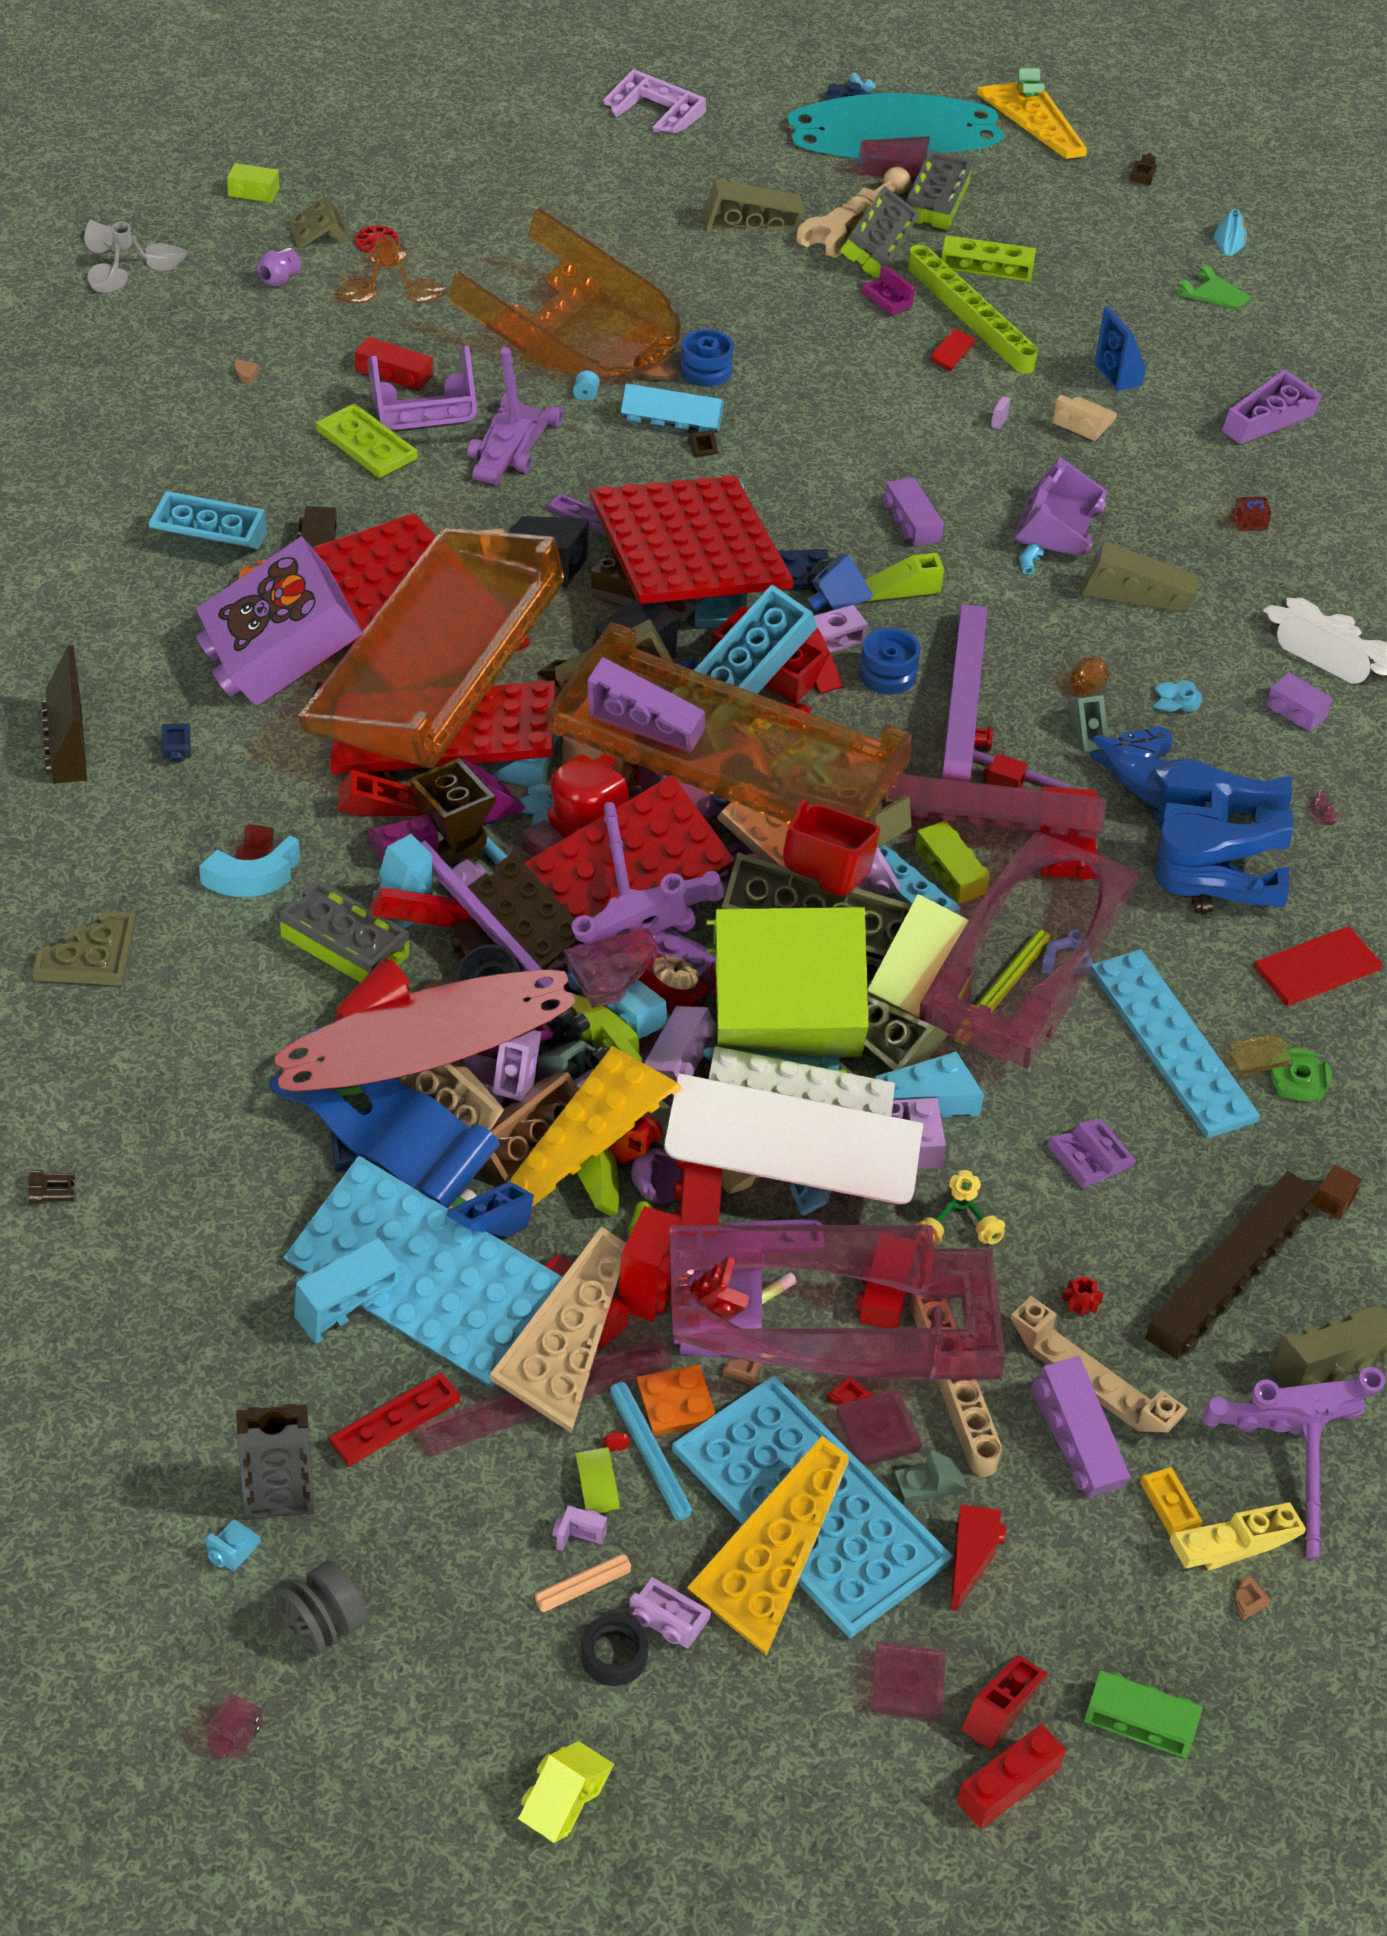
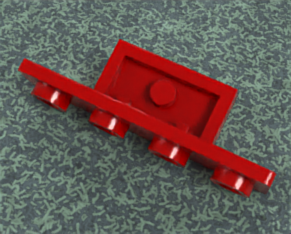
(713, 1291)

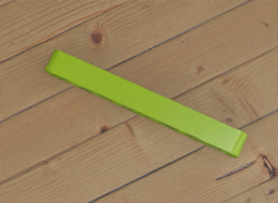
(972, 309)

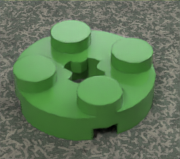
(1316, 1080)

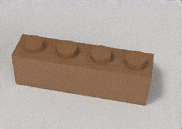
(526, 1122)

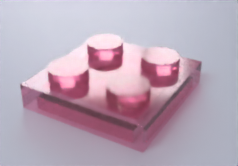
(879, 1428)
(908, 1681)

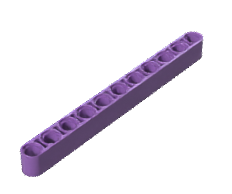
(964, 694)

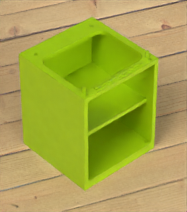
(791, 980)

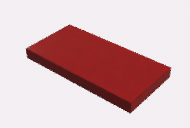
(1317, 965)

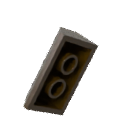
(453, 800)

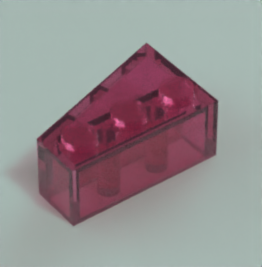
(883, 154)

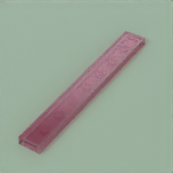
(509, 1410)

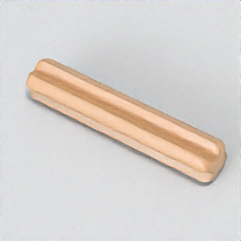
(582, 1582)

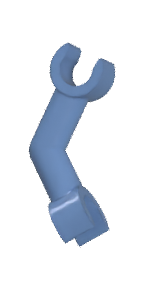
(1057, 945)

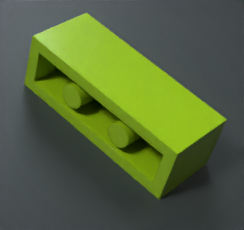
(952, 862)

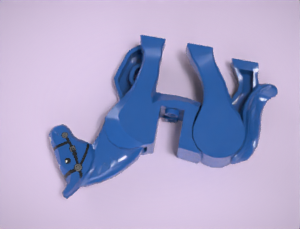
(1192, 812)

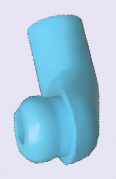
(868, 86)
(1026, 558)

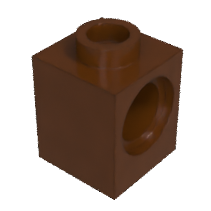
(1337, 1191)

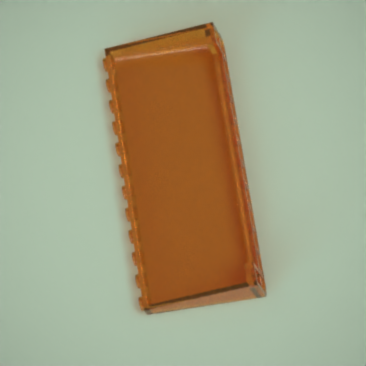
(437, 645)
(750, 746)

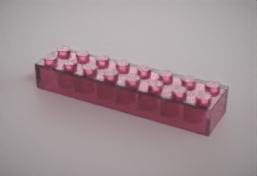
(1002, 806)

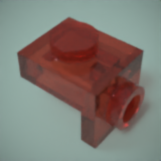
(257, 842)

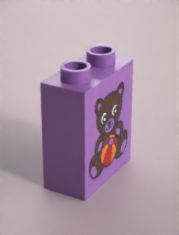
(276, 623)

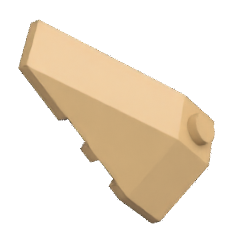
(459, 1092)

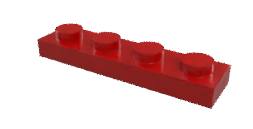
(418, 908)
(394, 1419)

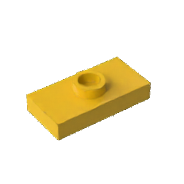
(1170, 1501)

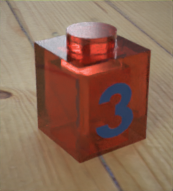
(1251, 514)

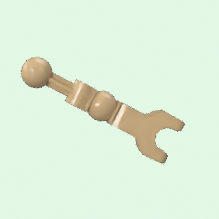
(839, 223)

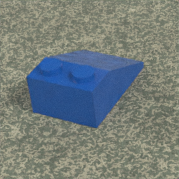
(1118, 353)

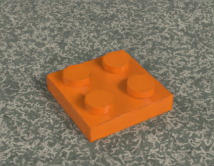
(675, 1400)

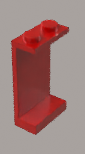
(1071, 868)

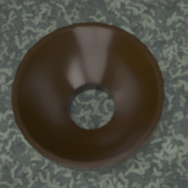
(469, 849)

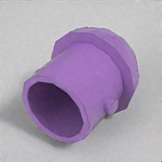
(277, 267)

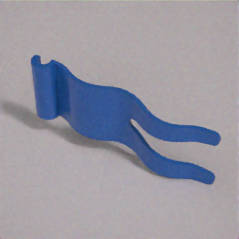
(404, 1135)

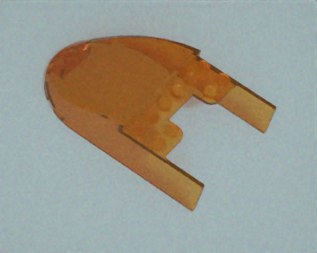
(597, 322)

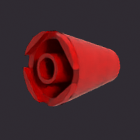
(379, 986)

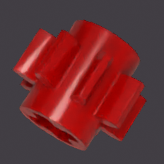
(1082, 1295)

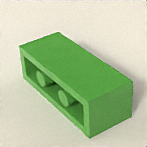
(1143, 1713)

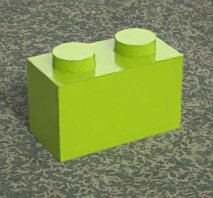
(253, 182)

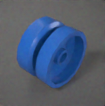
(706, 357)
(889, 661)

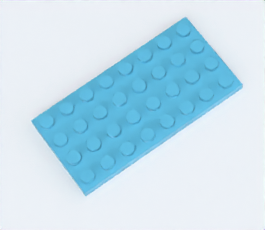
(456, 1286)
(869, 1543)

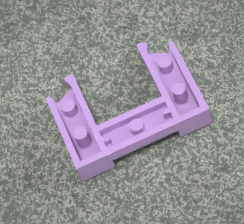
(683, 104)

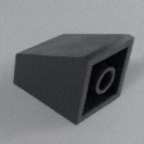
(570, 537)
(634, 614)

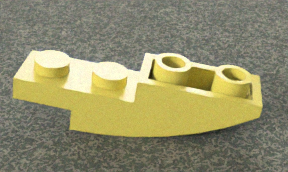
(1239, 1538)

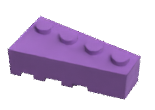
(1271, 408)
(642, 707)
(1080, 1426)

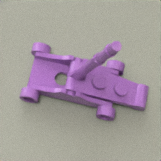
(511, 432)
(649, 908)
(1300, 1411)

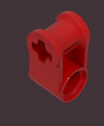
(637, 1140)

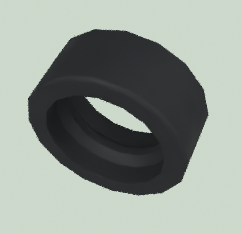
(614, 1674)

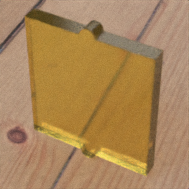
(1260, 1054)

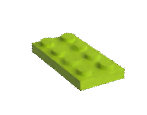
(367, 440)

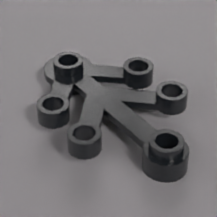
(578, 1025)

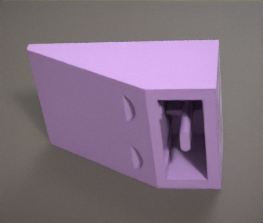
(932, 1141)

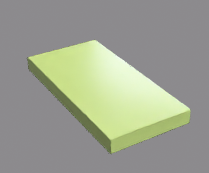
(916, 955)

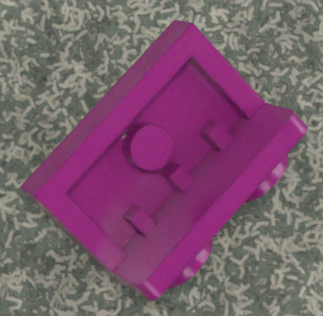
(890, 291)

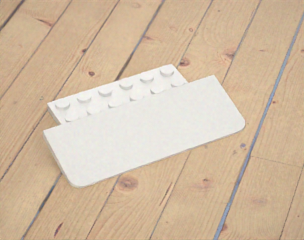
(796, 1126)

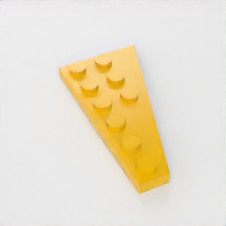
(1037, 116)
(593, 1120)
(762, 1562)

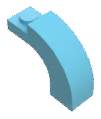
(250, 877)

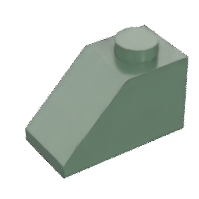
(1088, 720)
(563, 1058)

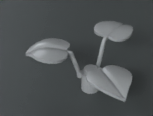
(102, 238)

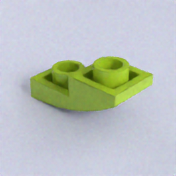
(597, 1480)

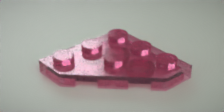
(611, 965)

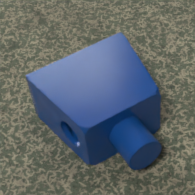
(839, 586)

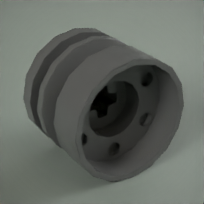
(321, 1607)

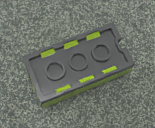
(940, 188)
(880, 232)
(342, 931)

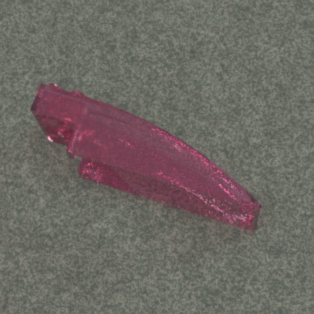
(1044, 1006)
(880, 1254)

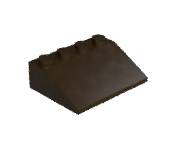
(64, 723)

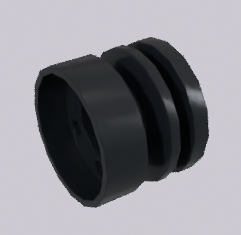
(487, 961)

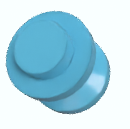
(586, 385)

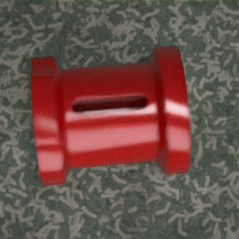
(984, 737)

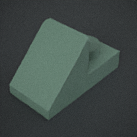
(931, 1480)

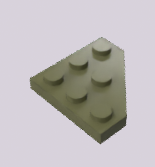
(90, 953)

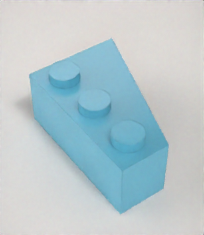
(406, 868)
(939, 1078)
(343, 1285)

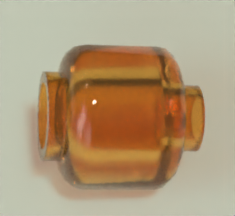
(1089, 676)

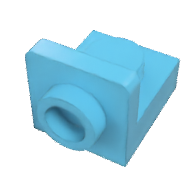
(231, 1545)

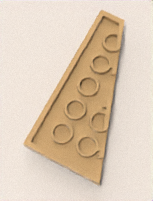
(558, 1346)

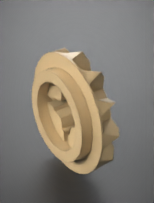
(685, 975)

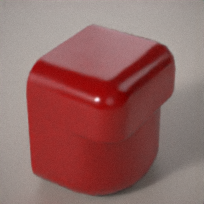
(581, 790)
(830, 847)

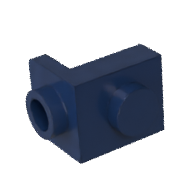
(176, 742)

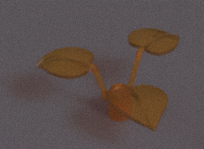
(386, 253)

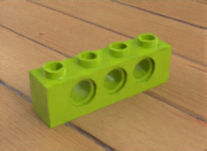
(989, 258)

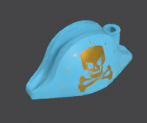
(1231, 233)

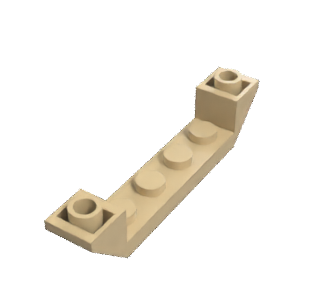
(1035, 1327)

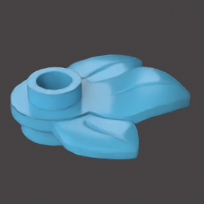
(1177, 696)
(537, 802)

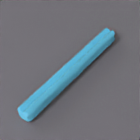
(650, 1451)

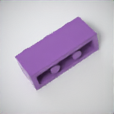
(913, 512)

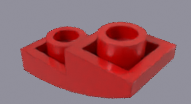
(952, 349)

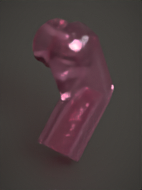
(1323, 810)

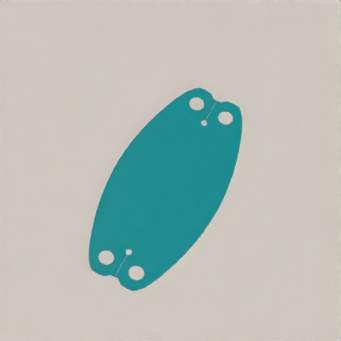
(894, 116)

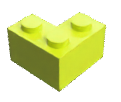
(563, 1787)

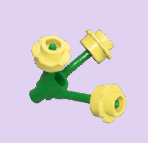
(963, 1192)

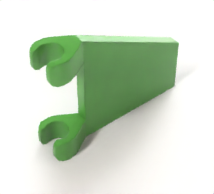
(1214, 290)

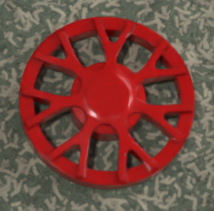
(373, 236)

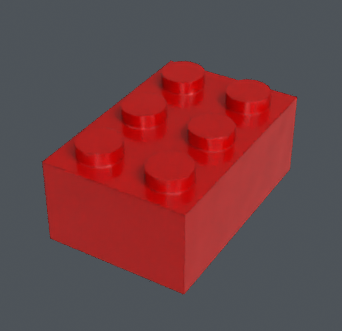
(646, 1264)

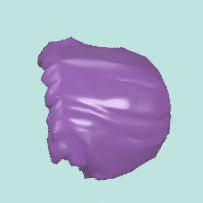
(655, 1166)

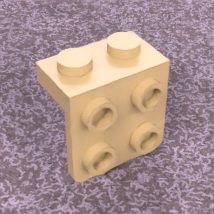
(1082, 416)

